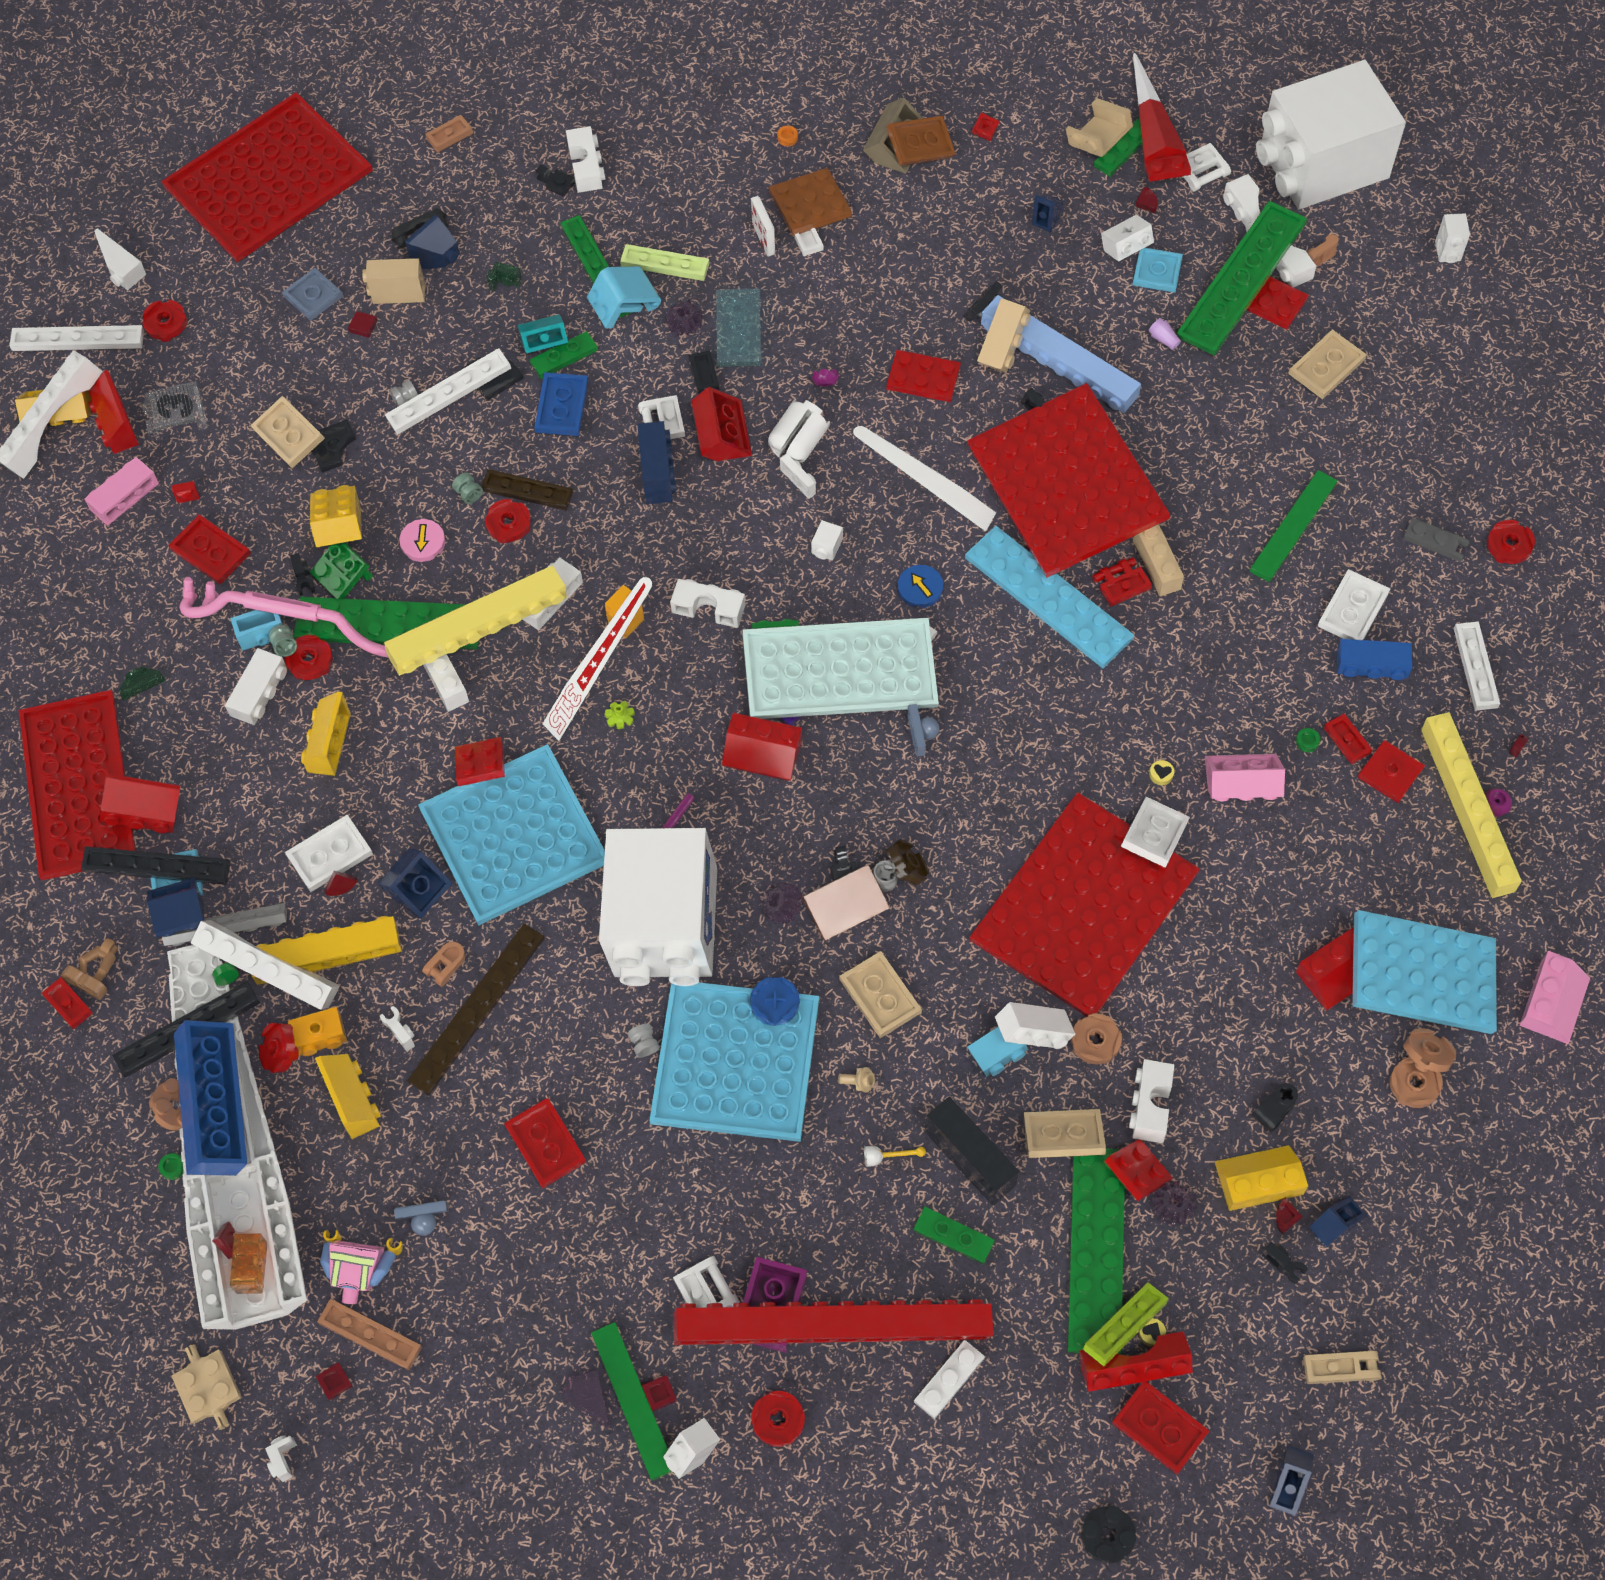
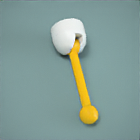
(874, 1155)

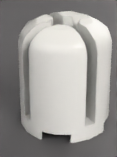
(796, 416)

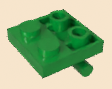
(340, 569)

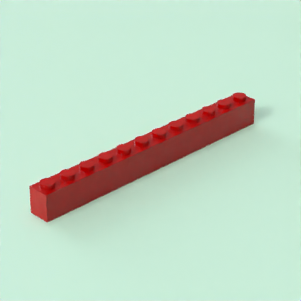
(832, 1323)

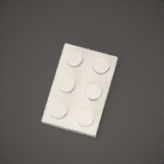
(1353, 606)
(1155, 832)
(331, 849)

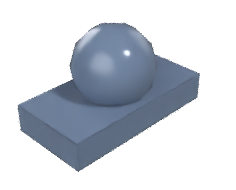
(921, 730)
(423, 1220)

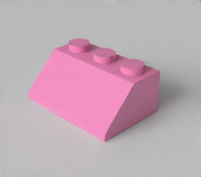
(1245, 776)
(1555, 997)

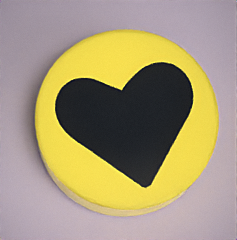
(1161, 772)
(1150, 1331)

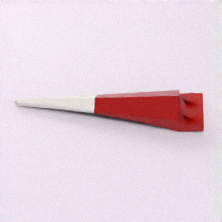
(1162, 147)

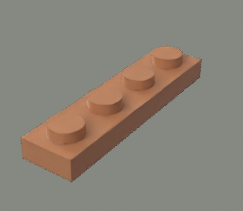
(369, 1334)

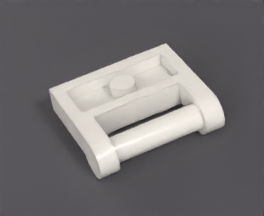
(1202, 160)
(668, 411)
(695, 1289)

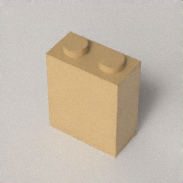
(394, 281)

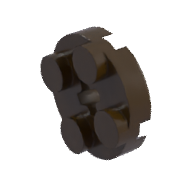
(907, 864)

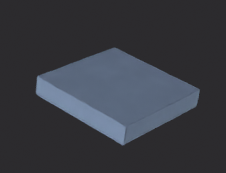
(312, 294)

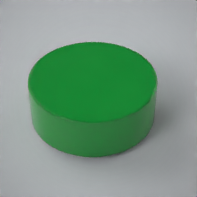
(1307, 740)
(225, 974)
(171, 1166)

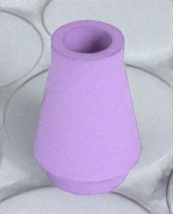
(1164, 333)

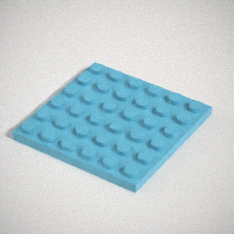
(513, 835)
(729, 1068)

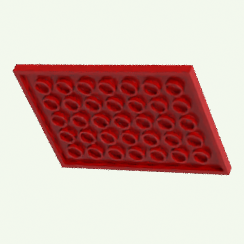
(266, 176)
(1068, 480)
(1082, 907)

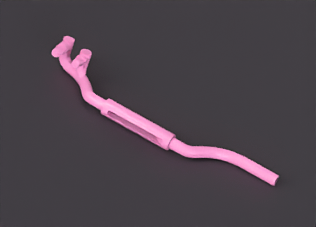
(273, 604)

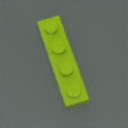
(1125, 1324)

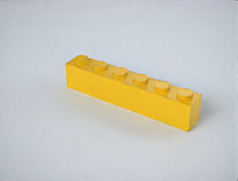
(338, 945)

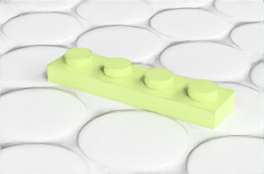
(665, 262)

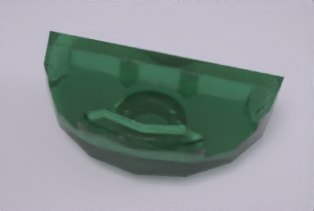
(139, 681)

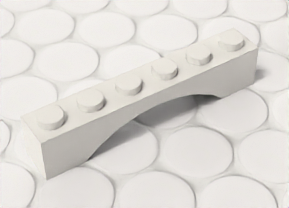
(1242, 196)
(72, 378)
(279, 973)

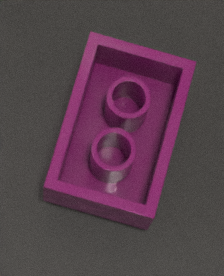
(777, 1284)

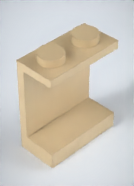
(1103, 130)

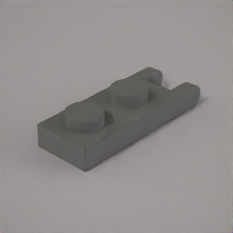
(1435, 539)

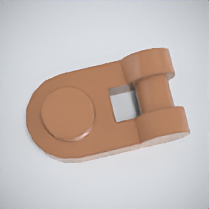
(1324, 251)
(450, 955)

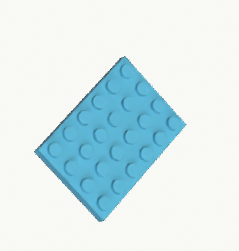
(1424, 972)

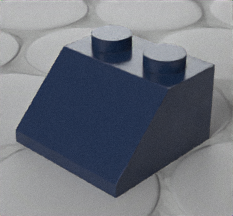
(415, 882)

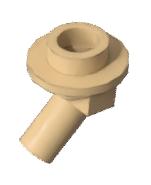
(863, 1079)

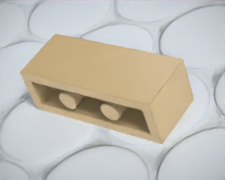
(1004, 335)
(1159, 560)

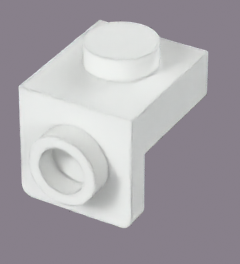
(278, 1464)

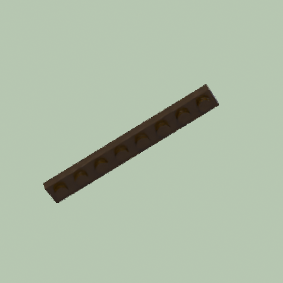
(475, 1009)

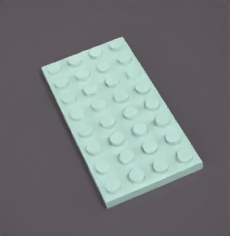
(839, 668)

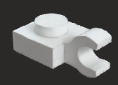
(402, 1034)

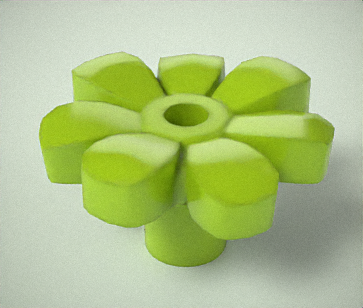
(619, 715)

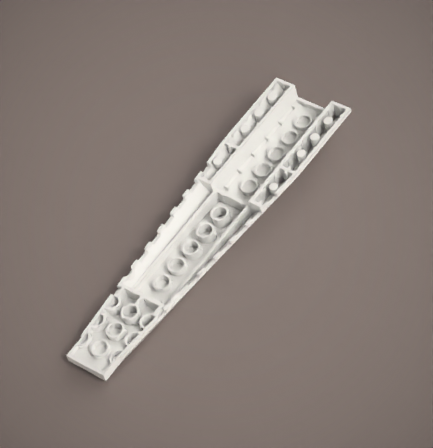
(250, 1200)

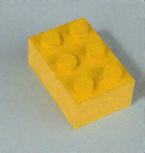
(335, 515)

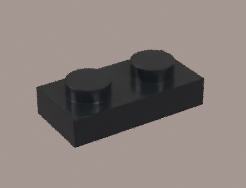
(987, 297)

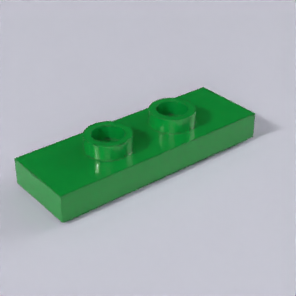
(564, 354)
(954, 1235)

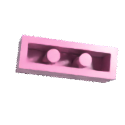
(121, 491)

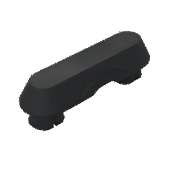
(400, 233)

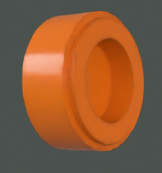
(787, 135)

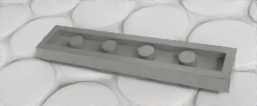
(239, 921)

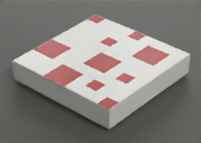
(763, 226)

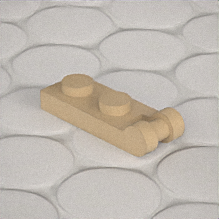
(1341, 1367)

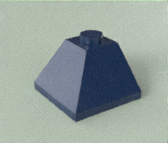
(433, 245)

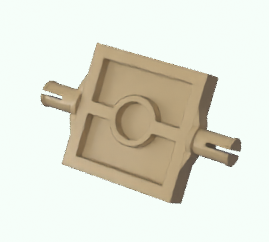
(206, 1387)

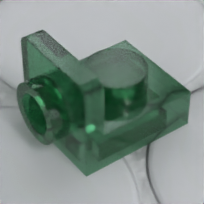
(503, 273)

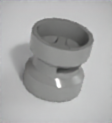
(403, 394)
(885, 870)
(643, 1040)

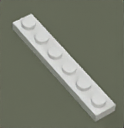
(77, 338)
(448, 391)

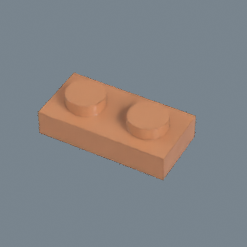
(449, 133)

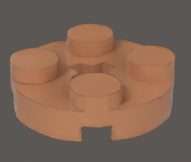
(1429, 1051)
(1100, 1052)
(1407, 1093)
(162, 1107)

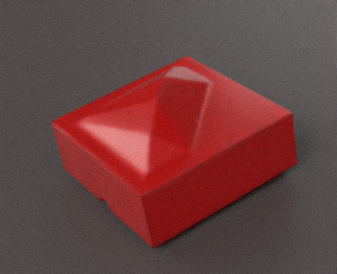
(985, 126)
(185, 492)

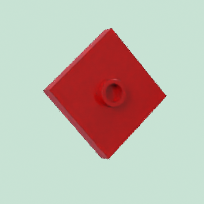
(1391, 771)

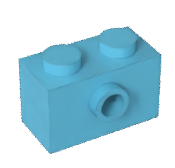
(254, 628)
(993, 1052)

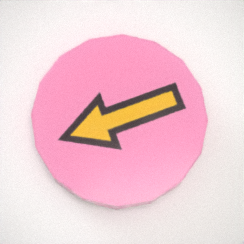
(422, 540)

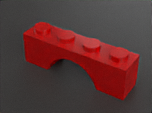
(1167, 1358)

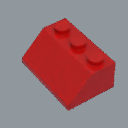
(111, 415)
(720, 425)
(762, 746)
(139, 803)
(1330, 971)

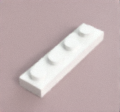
(1476, 666)

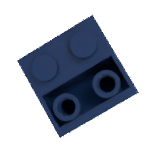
(175, 907)

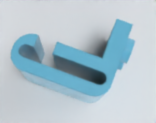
(621, 291)

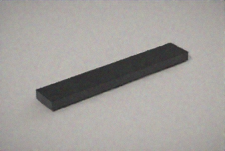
(155, 865)
(162, 1041)

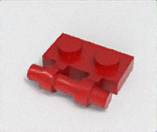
(1124, 586)

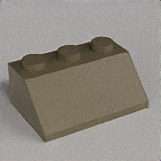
(879, 144)

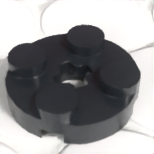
(1113, 1519)

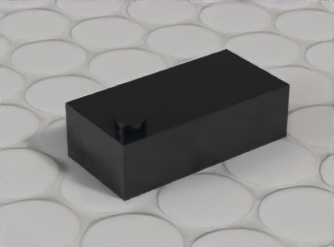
(971, 1151)

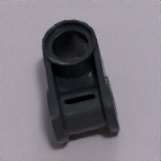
(1274, 1109)

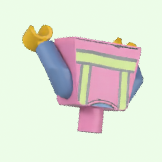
(355, 1264)

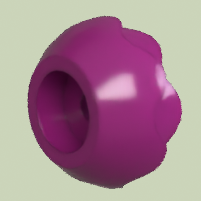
(825, 377)
(1504, 799)

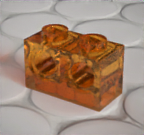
(248, 1263)

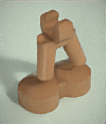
(90, 984)

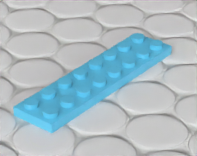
(1049, 598)

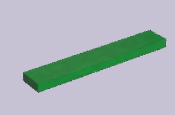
(585, 248)
(1293, 526)
(632, 1400)

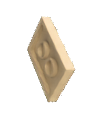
(1327, 364)
(287, 432)
(880, 994)
(1064, 1133)

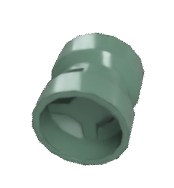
(465, 486)
(282, 640)

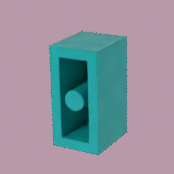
(542, 333)

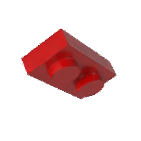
(1348, 739)
(67, 1003)

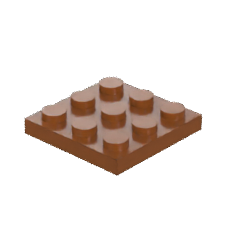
(810, 201)

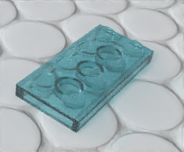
(738, 327)

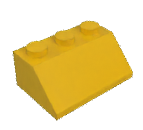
(74, 409)
(327, 735)
(349, 1093)
(1261, 1177)

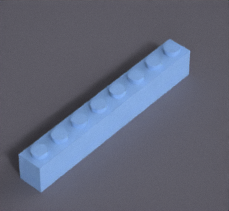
(1072, 361)

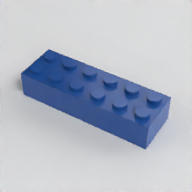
(210, 1098)

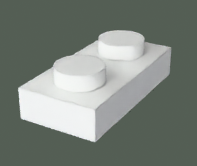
(798, 476)

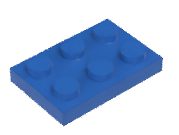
(561, 404)

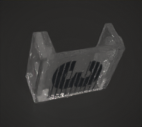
(174, 407)

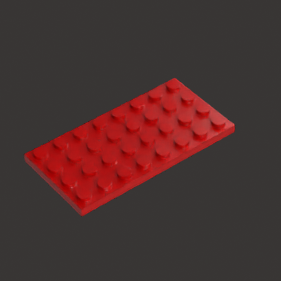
(66, 763)

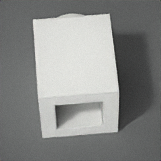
(827, 540)

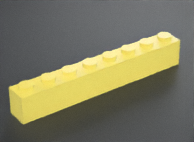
(475, 620)
(1471, 805)

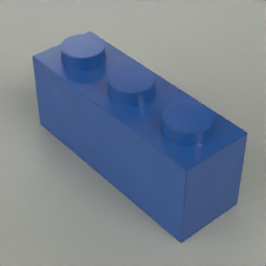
(1374, 659)

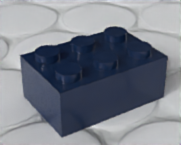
(656, 462)

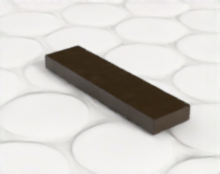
(527, 489)

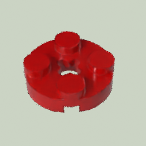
(164, 330)
(508, 532)
(1510, 553)
(317, 666)
(278, 1047)
(770, 1405)

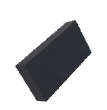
(703, 371)

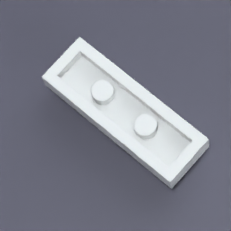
(949, 1379)

